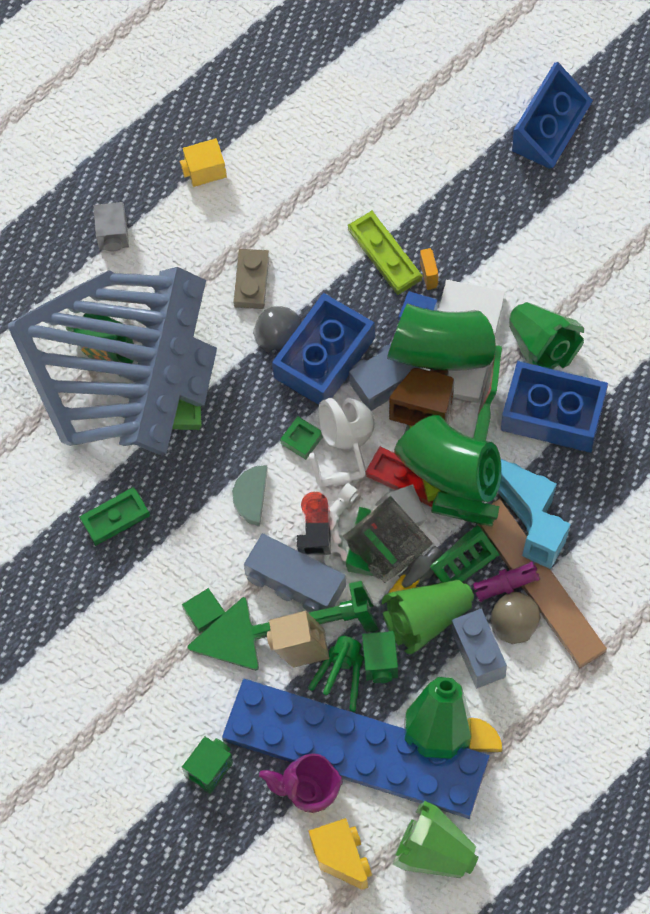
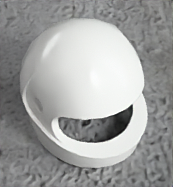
(345, 424)

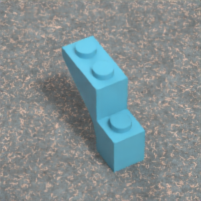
(530, 498)

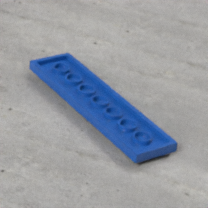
(355, 745)

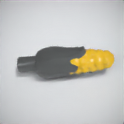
(417, 571)

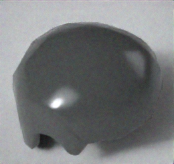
(275, 327)

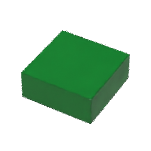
(301, 437)
(203, 610)

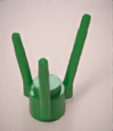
(342, 656)

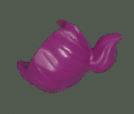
(308, 782)

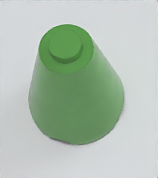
(425, 611)

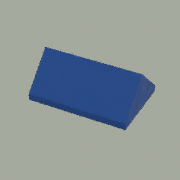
(550, 118)

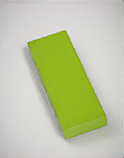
(384, 252)

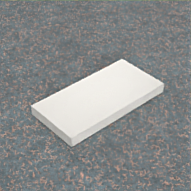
(467, 297)

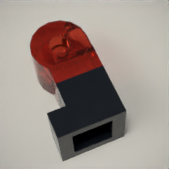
(317, 525)

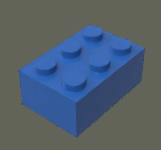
(323, 349)
(554, 406)

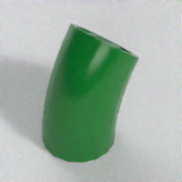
(443, 339)
(451, 460)

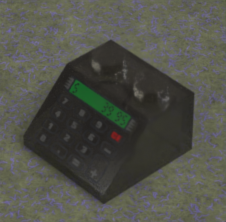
(387, 539)

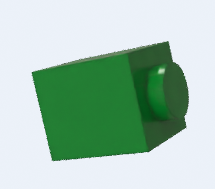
(380, 656)
(208, 763)

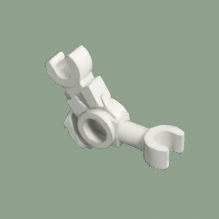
(345, 499)

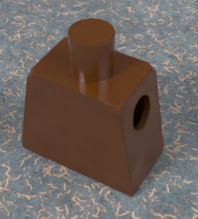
(421, 396)

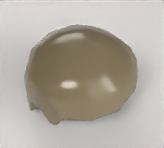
(515, 618)

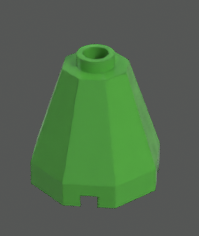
(435, 845)

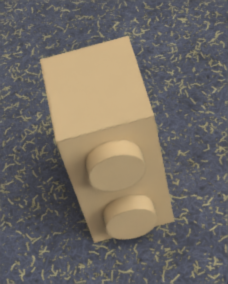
(298, 639)

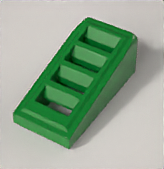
(465, 543)

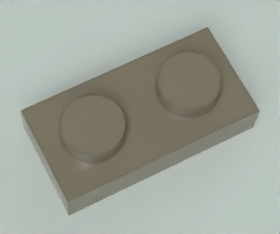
(251, 278)

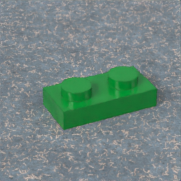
(114, 516)

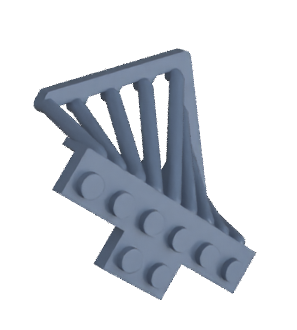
(169, 361)

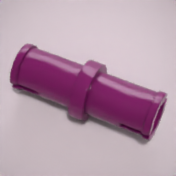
(506, 581)

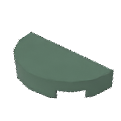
(249, 494)

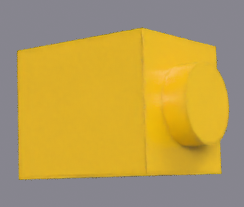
(203, 163)

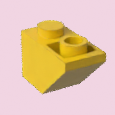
(337, 853)

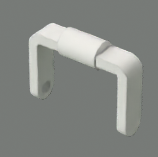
(342, 477)

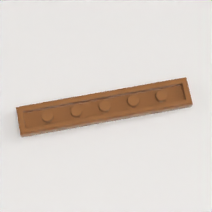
(548, 593)

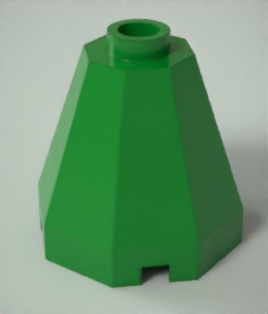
(545, 336)
(439, 720)

